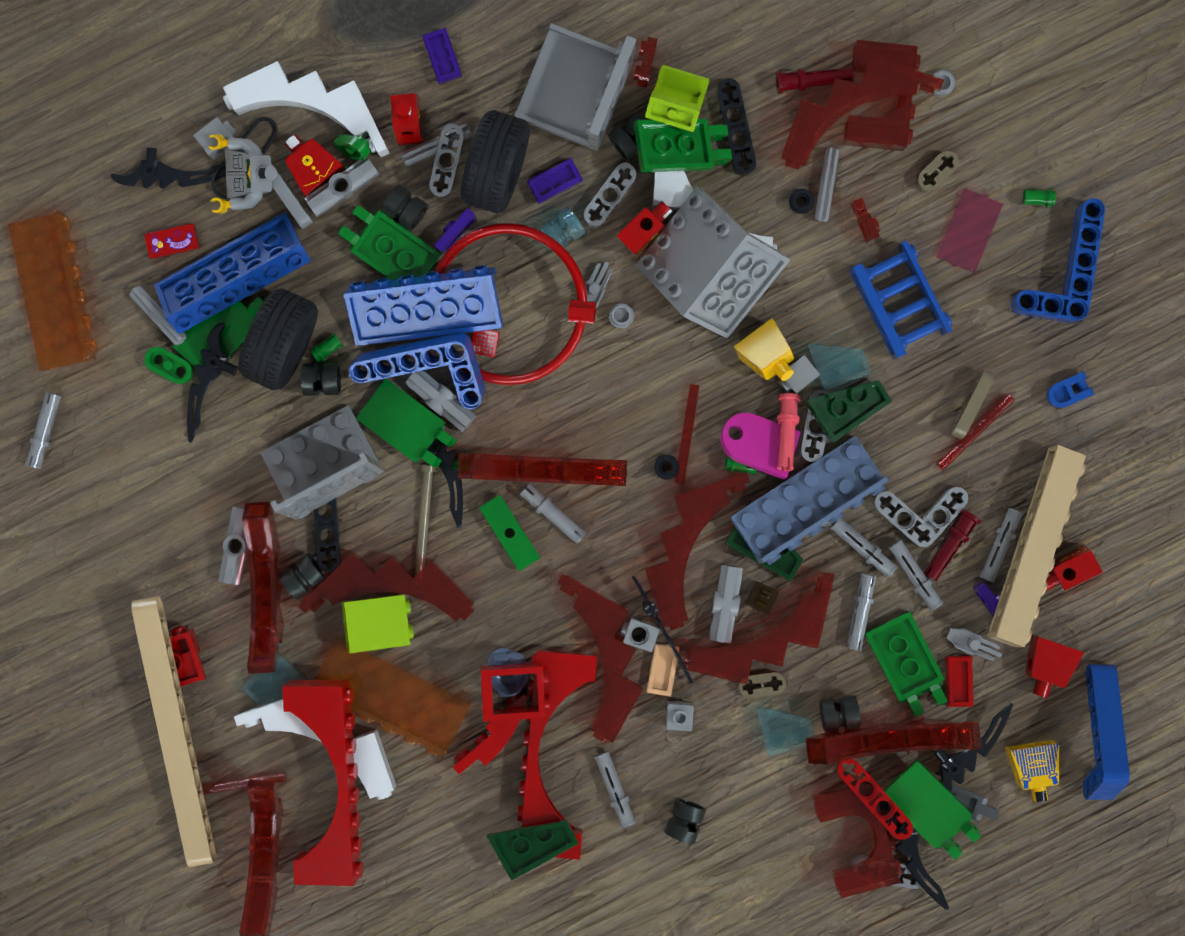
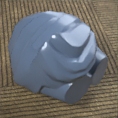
(508, 684)

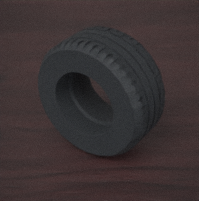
(495, 161)
(277, 339)

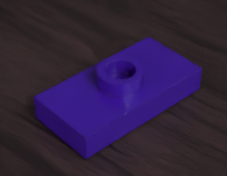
(442, 56)
(555, 181)
(455, 230)
(986, 596)

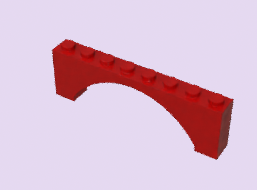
(565, 674)
(327, 711)

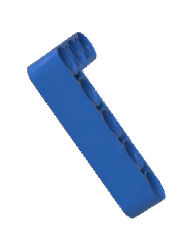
(1074, 272)
(424, 360)
(1108, 734)

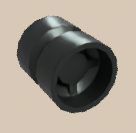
(624, 138)
(402, 206)
(320, 379)
(302, 576)
(839, 713)
(685, 820)

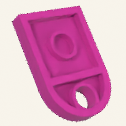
(757, 443)

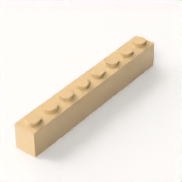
(1037, 546)

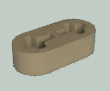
(941, 175)
(763, 690)

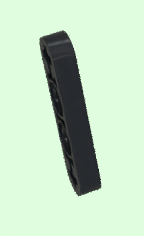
(739, 126)
(327, 523)

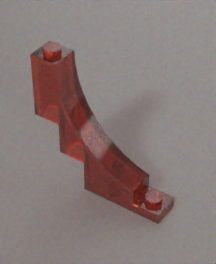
(879, 82)
(695, 510)
(357, 578)
(604, 620)
(800, 627)

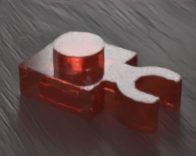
(868, 225)

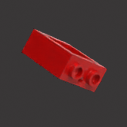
(513, 669)

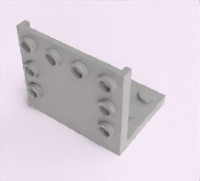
(576, 86)
(710, 265)
(321, 463)

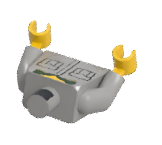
(247, 173)

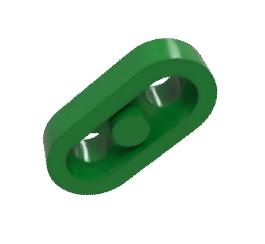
(352, 147)
(169, 366)

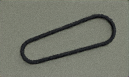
(244, 137)

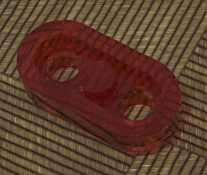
(643, 72)

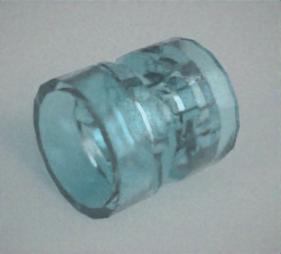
(567, 219)

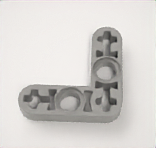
(926, 521)

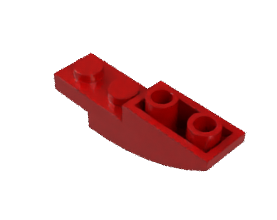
(490, 745)

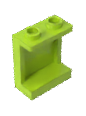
(677, 98)
(377, 623)

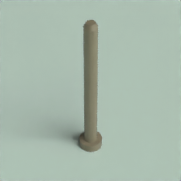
(424, 516)

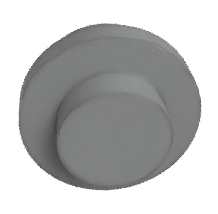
(621, 315)

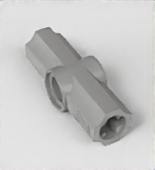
(327, 196)
(441, 399)
(233, 562)
(725, 604)

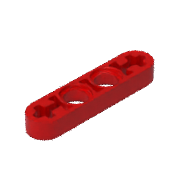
(872, 800)

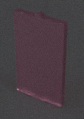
(969, 230)

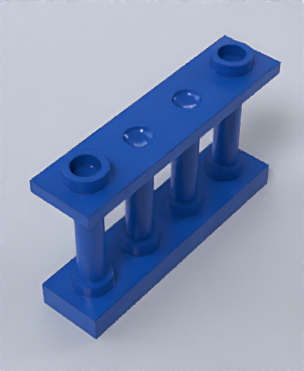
(885, 321)

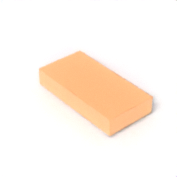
(662, 670)

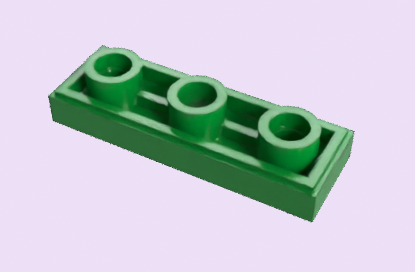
(500, 519)

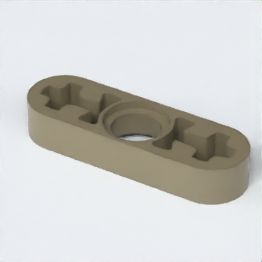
(972, 404)

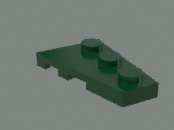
(847, 408)
(784, 567)
(531, 845)

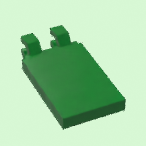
(675, 149)
(389, 246)
(237, 324)
(404, 423)
(906, 661)
(932, 808)

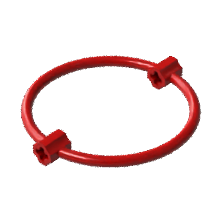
(580, 310)

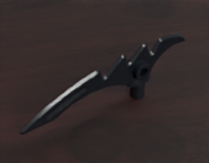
(152, 171)
(214, 364)
(440, 450)
(651, 610)
(954, 765)
(910, 848)

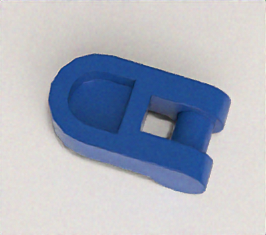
(1062, 394)

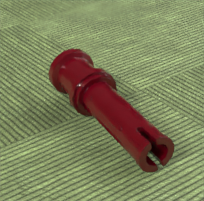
(801, 79)
(958, 535)

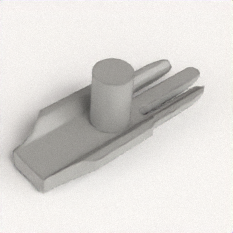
(594, 290)
(970, 643)

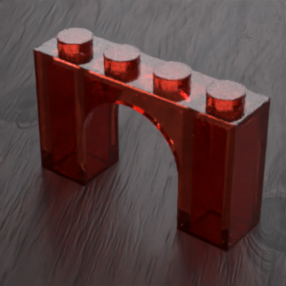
(892, 130)
(879, 868)

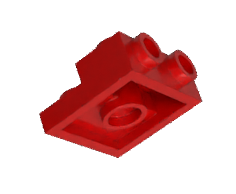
(187, 655)

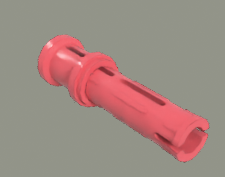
(788, 420)

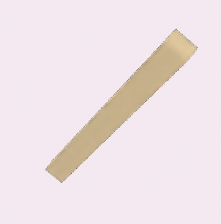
(173, 731)

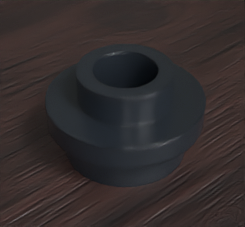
(801, 193)
(661, 461)

